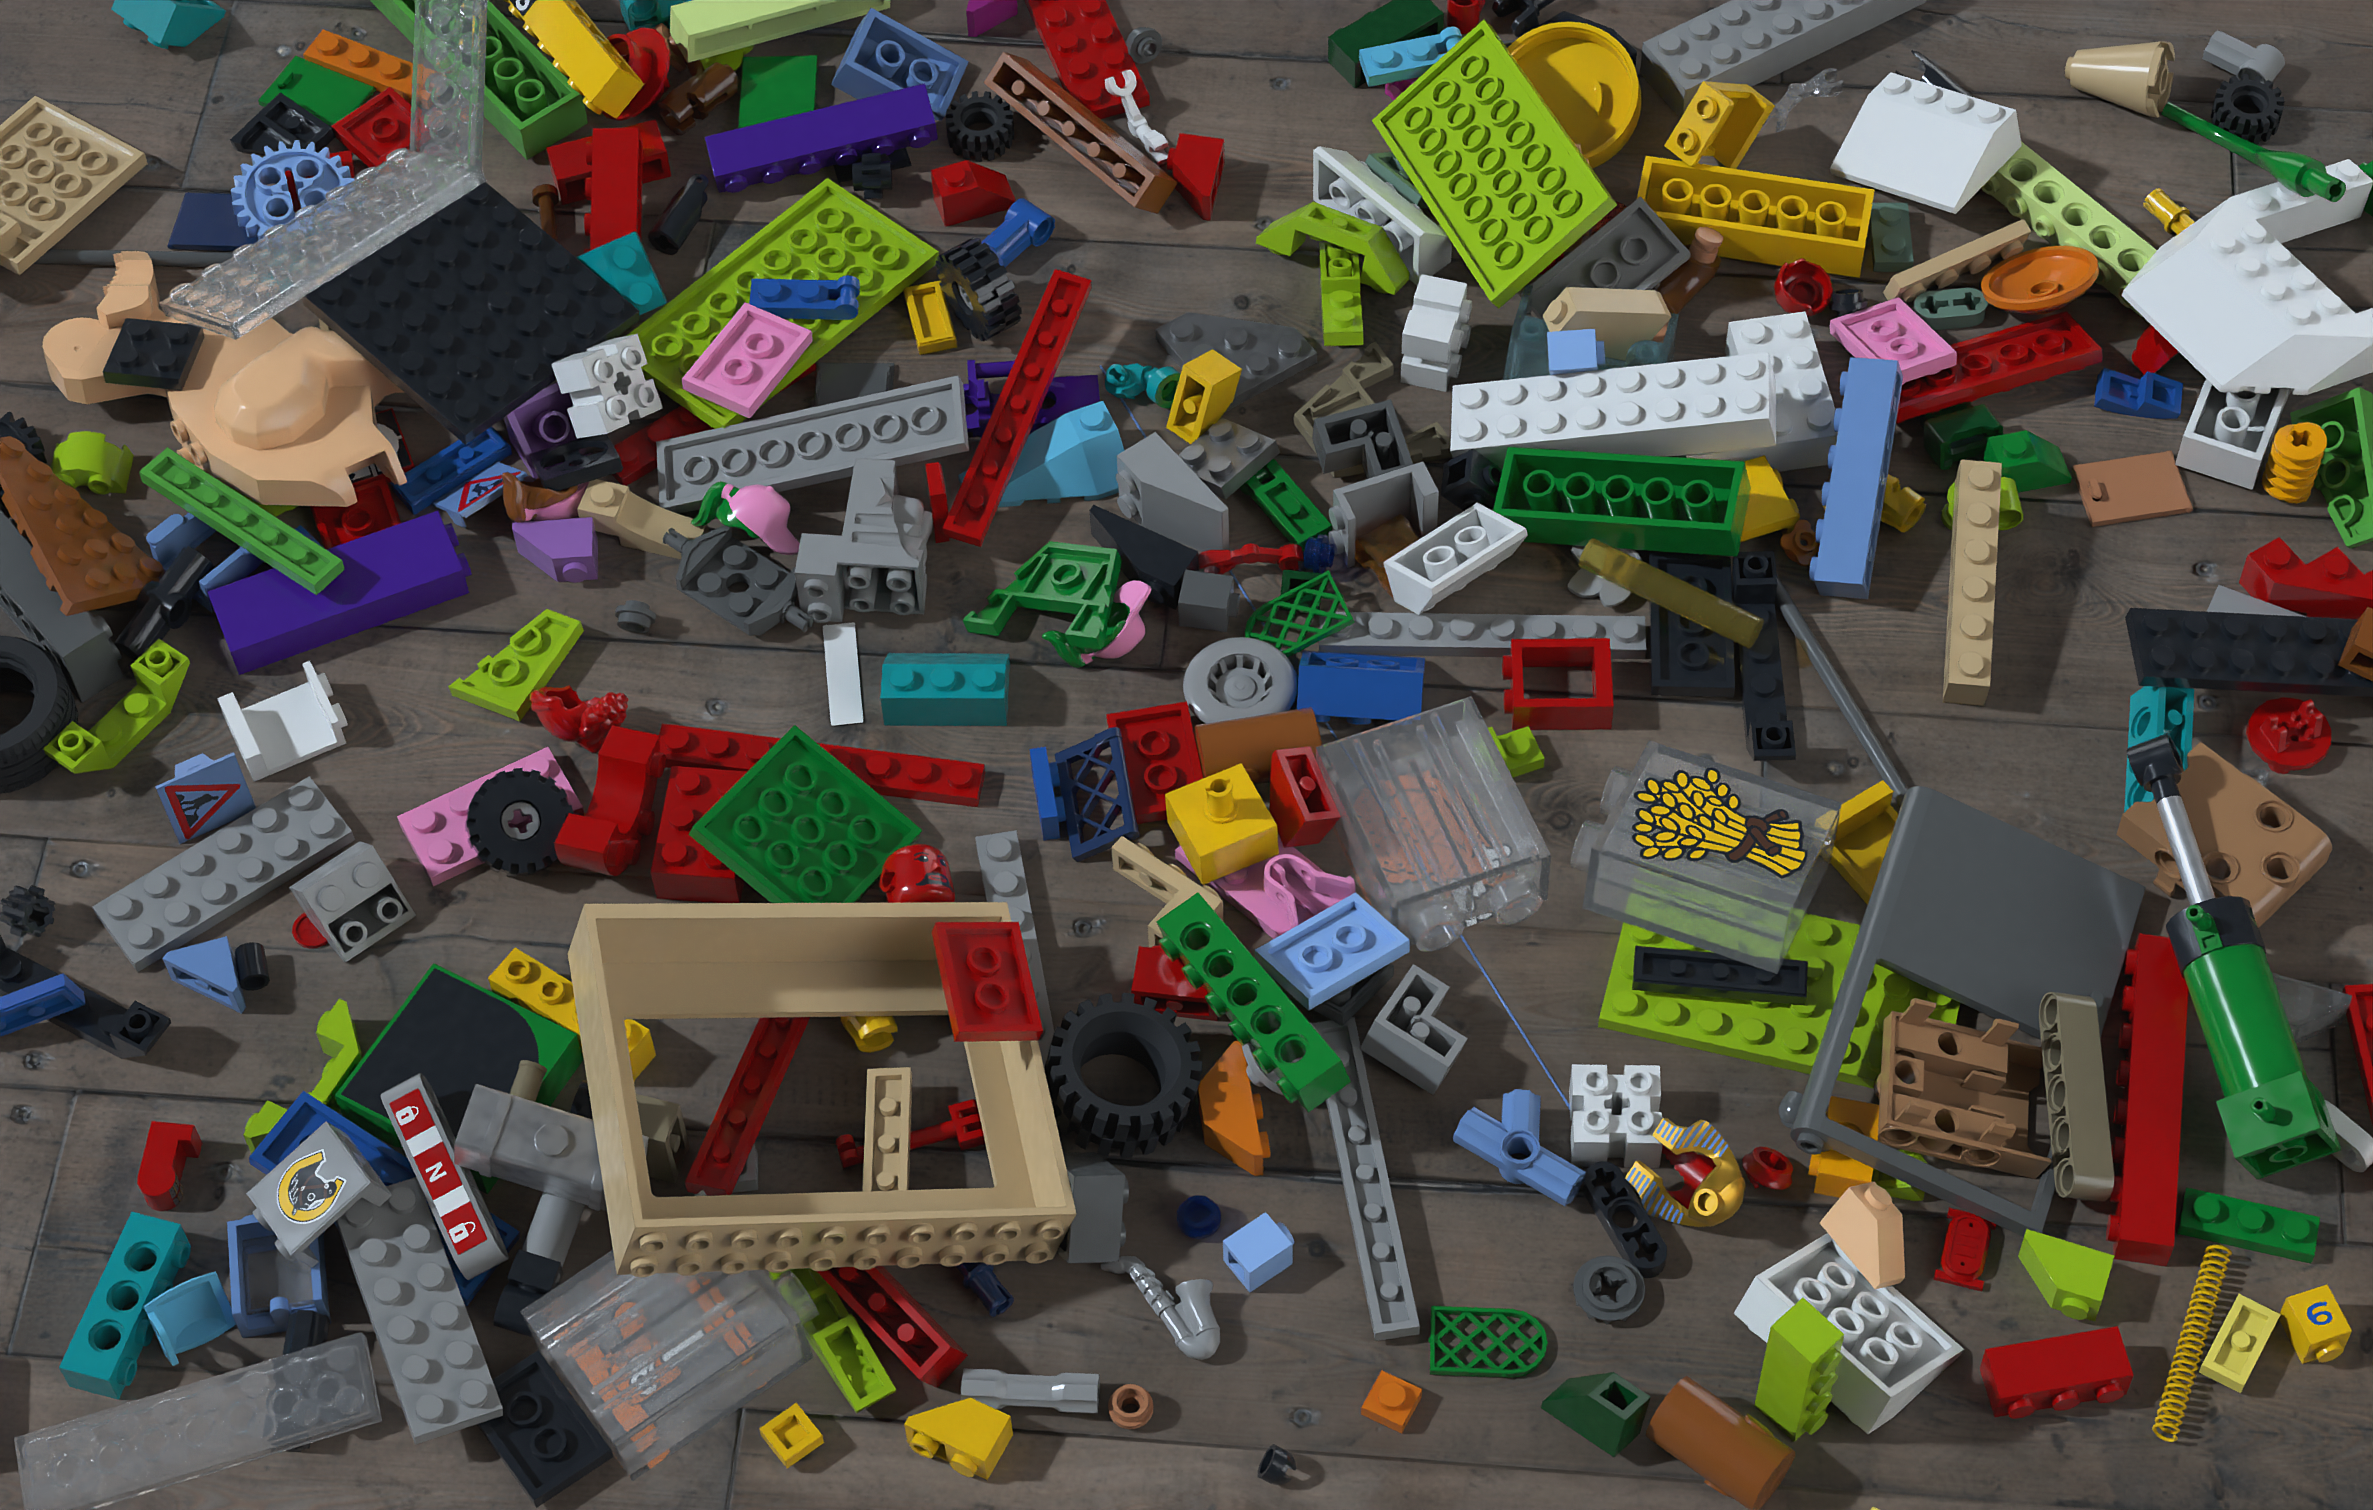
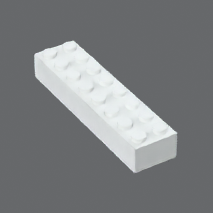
(1623, 410)

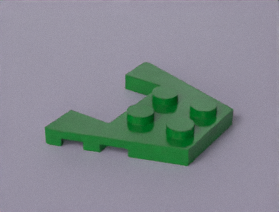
(1059, 580)

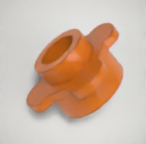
(1794, 549)

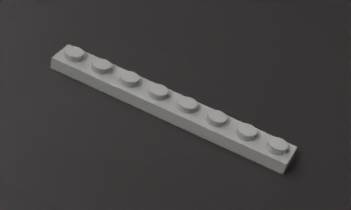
(1477, 633)
(1006, 882)
(1369, 1191)

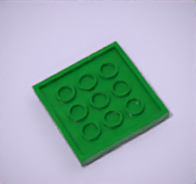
(804, 827)

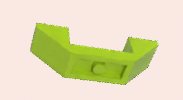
(1382, 264)
(158, 679)
(339, 1040)

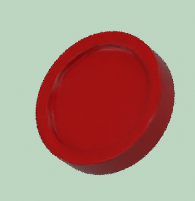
(307, 934)

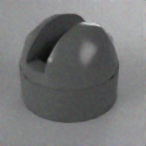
(1789, 1108)

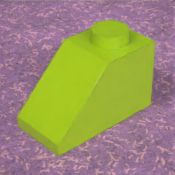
(2066, 1273)

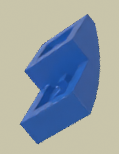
(2144, 397)

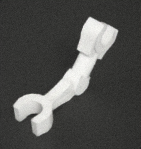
(1137, 124)

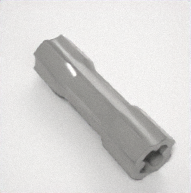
(1062, 1392)

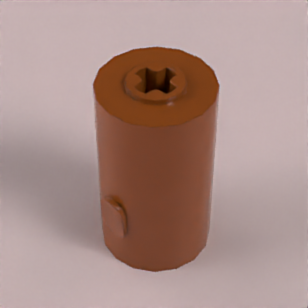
(1254, 740)
(1720, 1444)

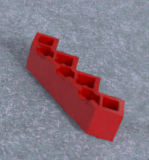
(2322, 588)

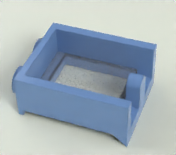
(269, 1285)

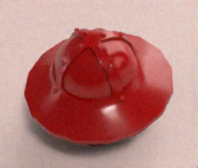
(649, 58)

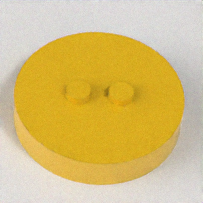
(1585, 83)

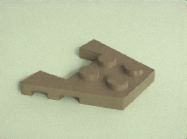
(1348, 393)

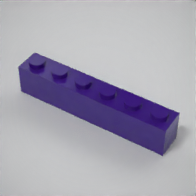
(821, 138)

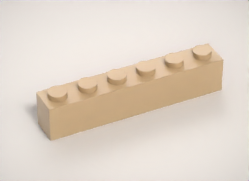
(1972, 583)

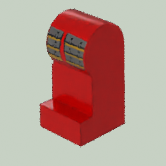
(164, 1163)

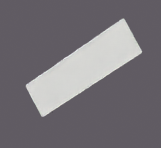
(842, 674)

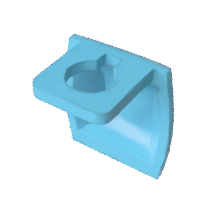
(190, 1315)

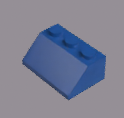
(1360, 686)

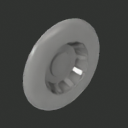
(1239, 690)

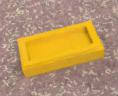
(930, 317)

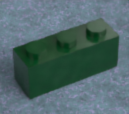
(1386, 25)

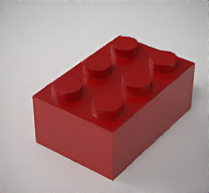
(680, 864)

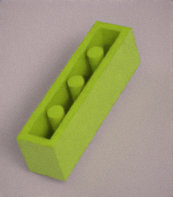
(1799, 1370)

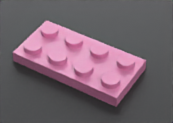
(438, 826)

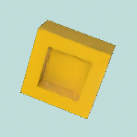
(791, 1435)

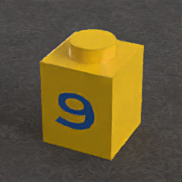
(2315, 1325)

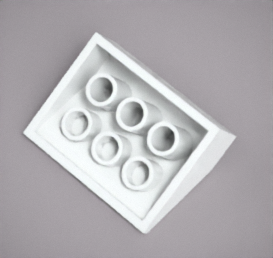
(1927, 143)
(1887, 1341)

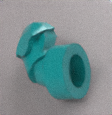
(1133, 379)

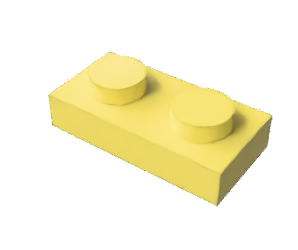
(2239, 1343)

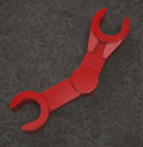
(1224, 560)

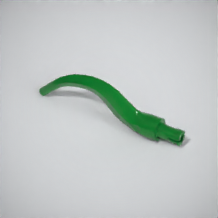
(2293, 170)

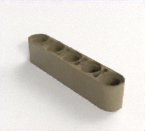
(2076, 1097)

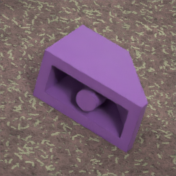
(560, 547)

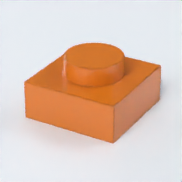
(1391, 1401)

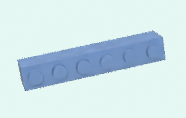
(1857, 478)

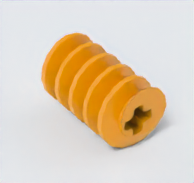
(2294, 461)

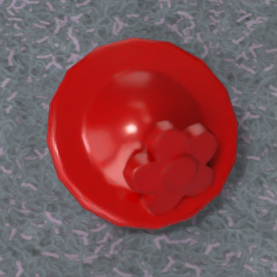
(1768, 1168)

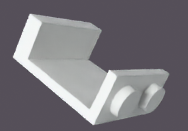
(286, 726)

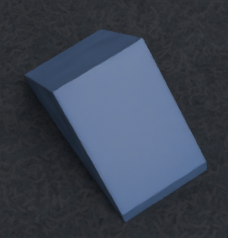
(209, 971)

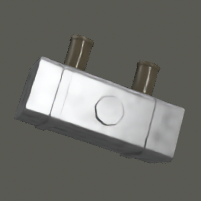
(531, 1141)

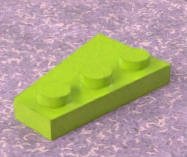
(520, 668)

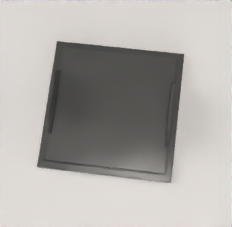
(851, 380)

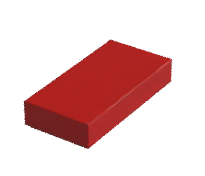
(937, 499)

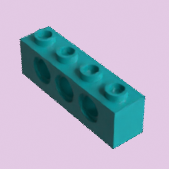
(2152, 714)
(140, 1243)

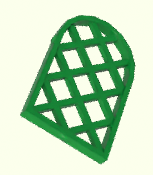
(1299, 591)
(1495, 1313)

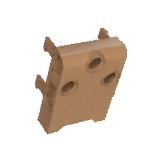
(2231, 832)
(1969, 1091)

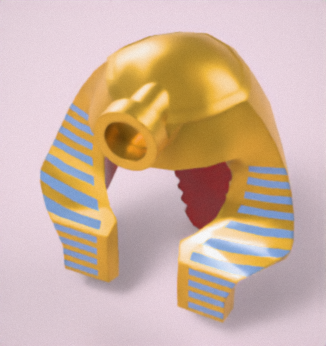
(1711, 1180)

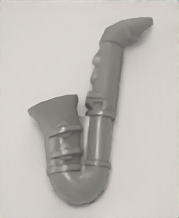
(1190, 1321)

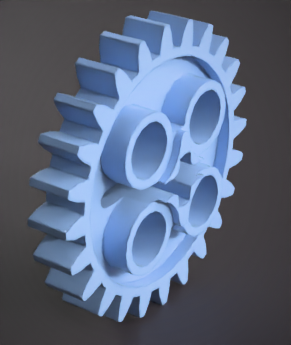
(258, 203)

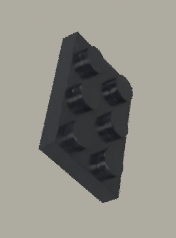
(542, 1431)

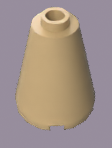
(2125, 75)

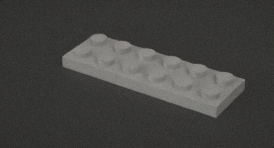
(223, 873)
(418, 1314)

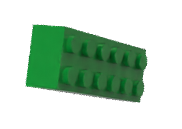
(1625, 500)

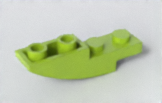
(1340, 296)

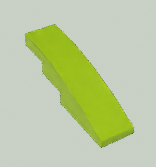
(842, 1344)

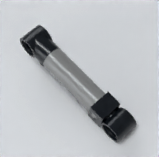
(540, 1262)

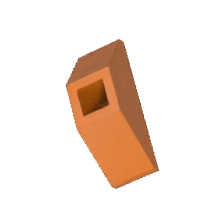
(1231, 1112)

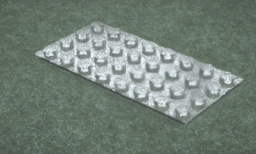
(320, 242)

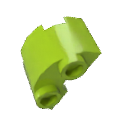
(92, 463)

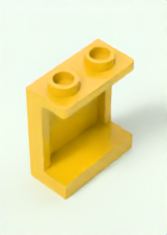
(1719, 123)
(1768, 503)
(1863, 837)

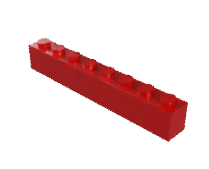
(2150, 1104)

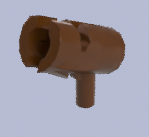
(698, 95)

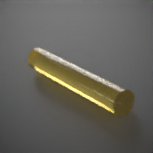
(1671, 593)

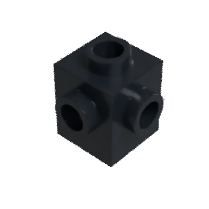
(1470, 480)

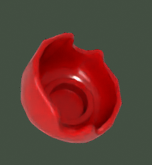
(1803, 287)

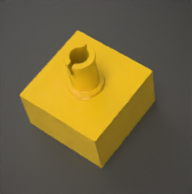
(1222, 824)

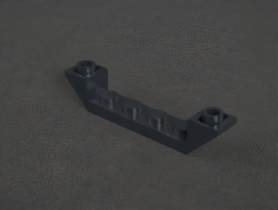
(1759, 667)
(99, 1021)

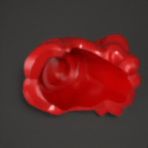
(578, 720)

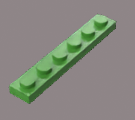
(242, 521)

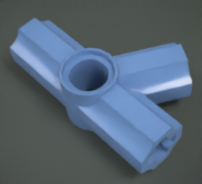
(1519, 1134)

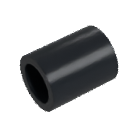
(252, 966)

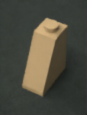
(1615, 314)

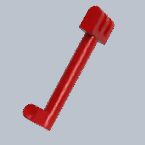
(964, 1125)

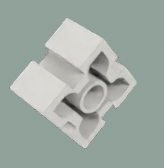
(1435, 333)
(607, 386)
(1615, 1115)

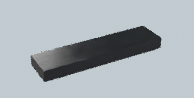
(1717, 976)

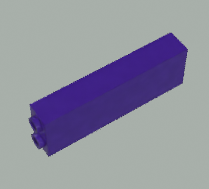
(382, 581)

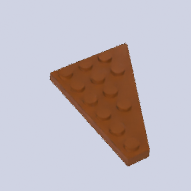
(71, 541)

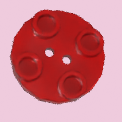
(2273, 742)

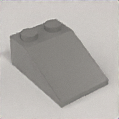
(1170, 497)

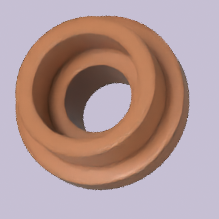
(1127, 1395)

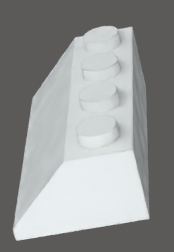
(1353, 189)

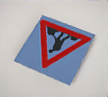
(476, 492)
(205, 795)

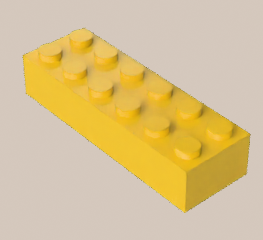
(1761, 213)

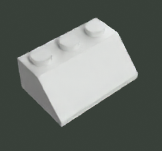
(1451, 557)

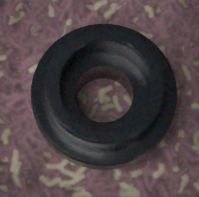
(1847, 301)

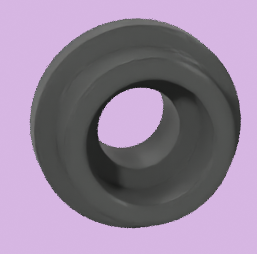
(1144, 44)
(635, 616)

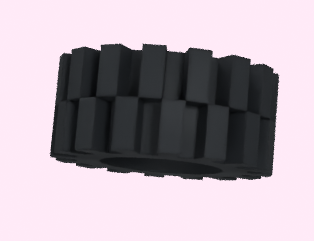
(2251, 94)
(985, 141)

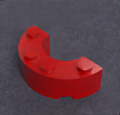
(620, 805)

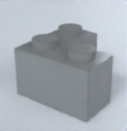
(1410, 1037)

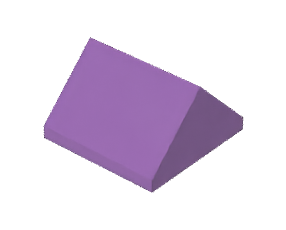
(540, 424)

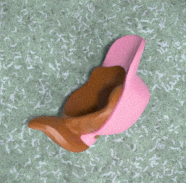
(531, 501)

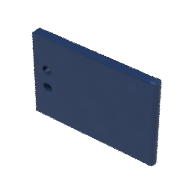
(208, 223)

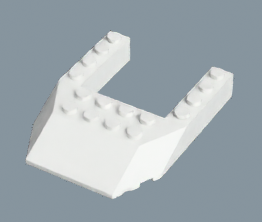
(2247, 304)

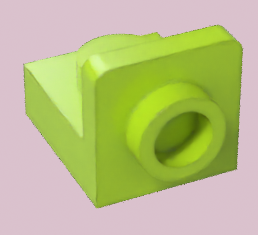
(1519, 751)

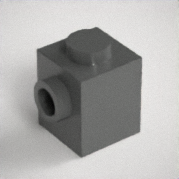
(1207, 601)

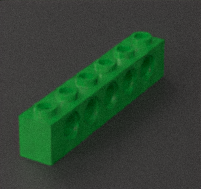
(1307, 1080)

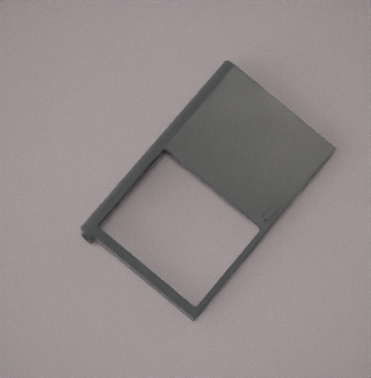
(1984, 923)

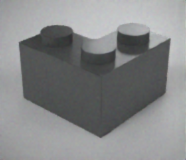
(1363, 437)
(1098, 1199)

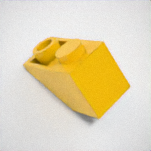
(963, 1434)

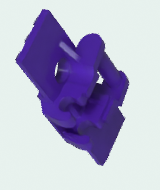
(1068, 393)

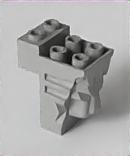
(876, 559)

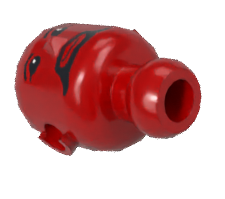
(917, 876)

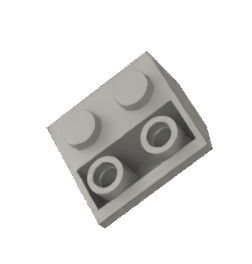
(353, 900)

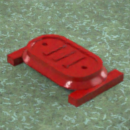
(1965, 1245)

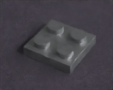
(1228, 456)

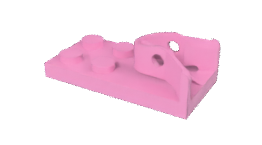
(1279, 889)

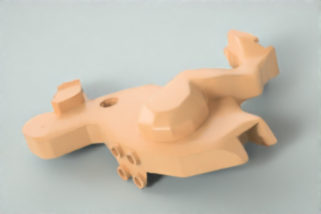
(258, 412)

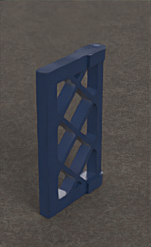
(1090, 751)

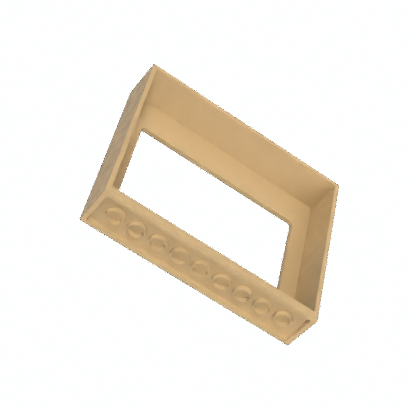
(805, 964)

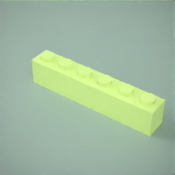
(722, 26)

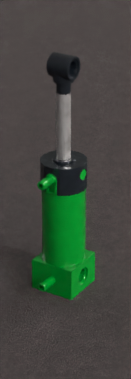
(2269, 1103)

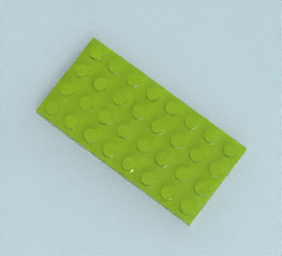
(1493, 164)
(815, 239)
(1768, 1031)

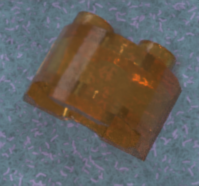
(1382, 544)

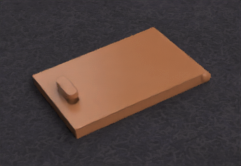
(2131, 488)

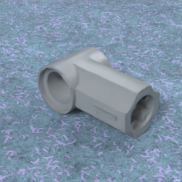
(2242, 58)

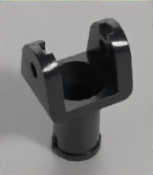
(1530, 11)

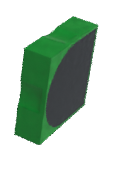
(456, 1040)

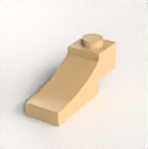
(634, 519)

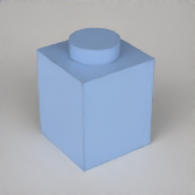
(1574, 351)
(1258, 1251)

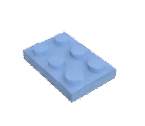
(1332, 951)

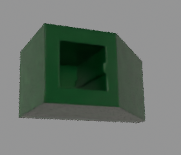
(1600, 1409)

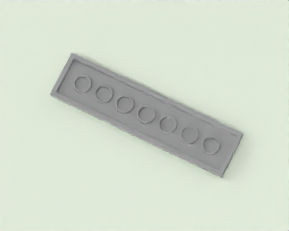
(815, 443)

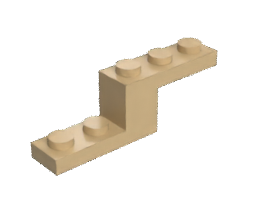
(1161, 880)

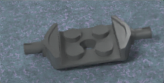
(719, 560)

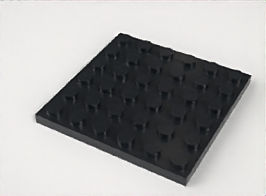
(471, 310)

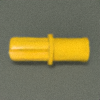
(2167, 211)

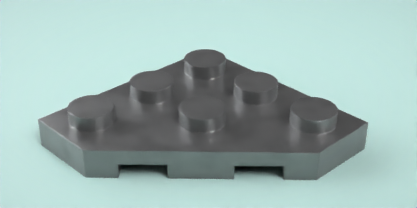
(1260, 349)

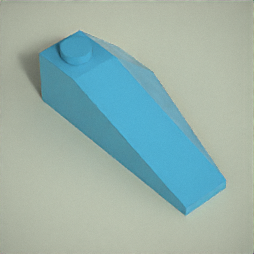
(1067, 459)

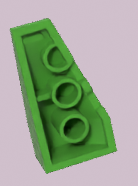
(2347, 461)

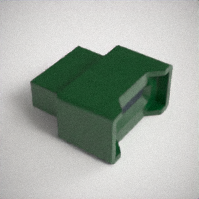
(1958, 432)

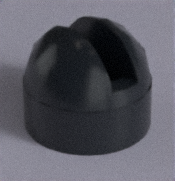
(1275, 1465)

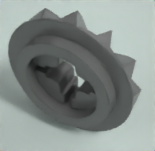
(1616, 1273)

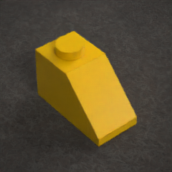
(1202, 395)

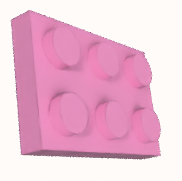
(1894, 333)
(747, 360)

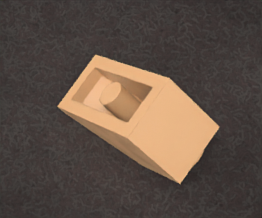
(1869, 1233)

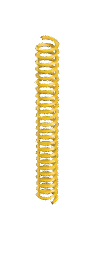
(2189, 1344)

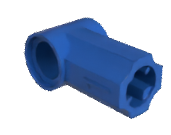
(1022, 226)

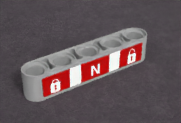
(447, 1186)

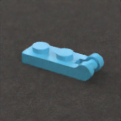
(1406, 58)

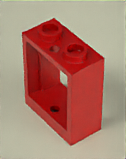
(1559, 712)

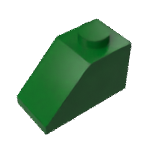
(2028, 460)

